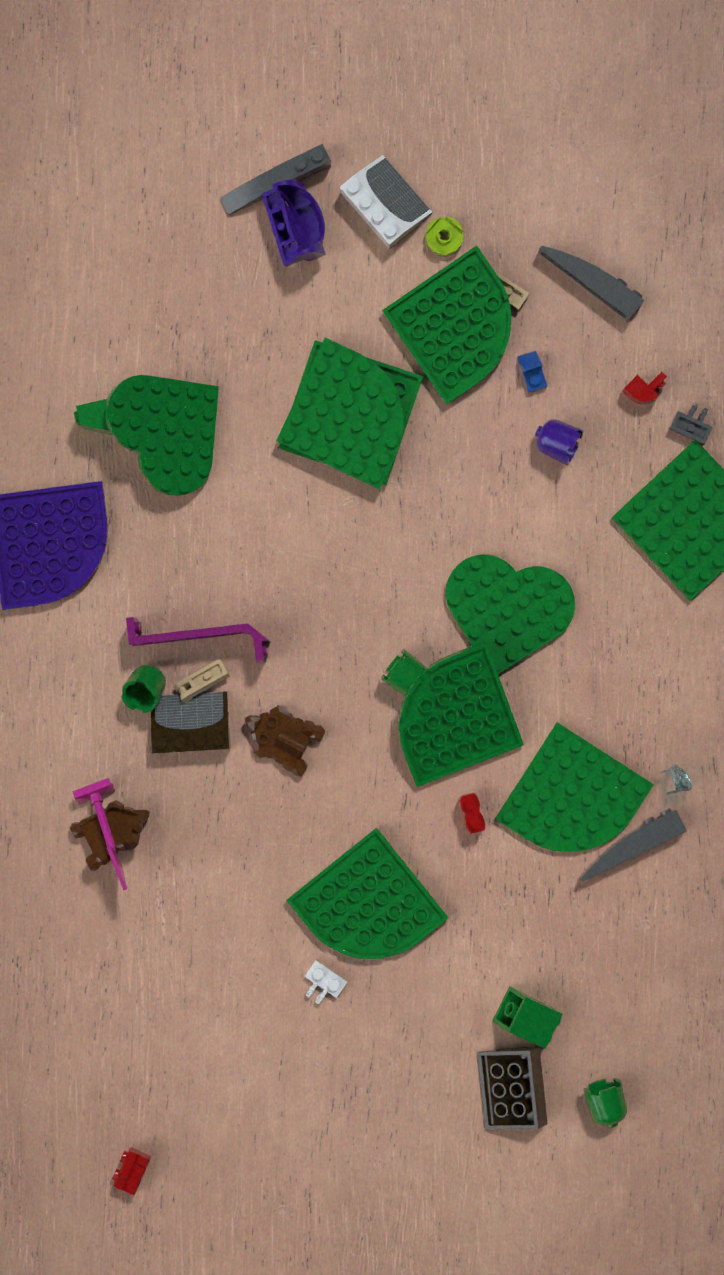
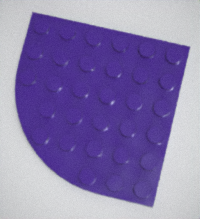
(50, 542)

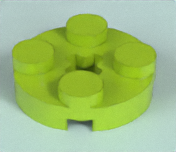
(444, 225)

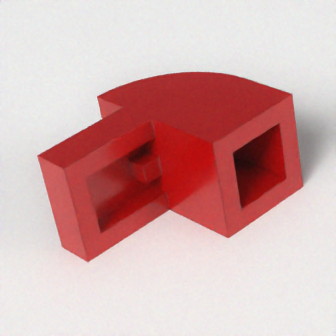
(643, 393)

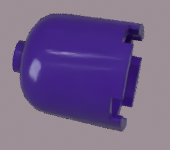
(558, 440)

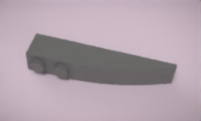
(294, 168)
(596, 281)
(637, 841)

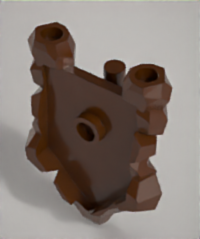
(283, 737)
(124, 826)

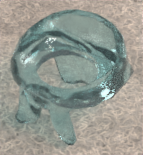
(681, 784)

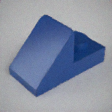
(532, 371)

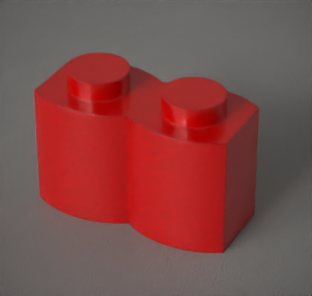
(473, 818)

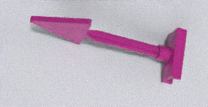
(94, 793)

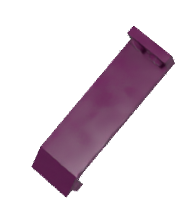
(134, 628)

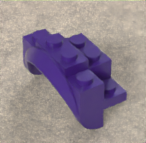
(295, 224)

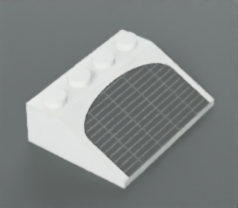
(385, 201)

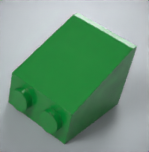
(92, 416)
(527, 1017)

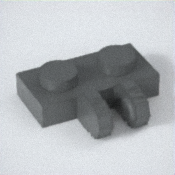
(691, 427)

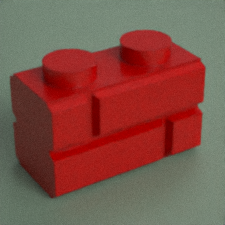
(132, 1170)

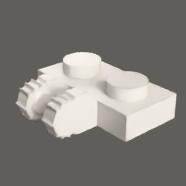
(326, 979)

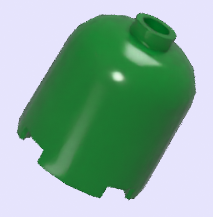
(403, 672)
(143, 688)
(606, 1102)

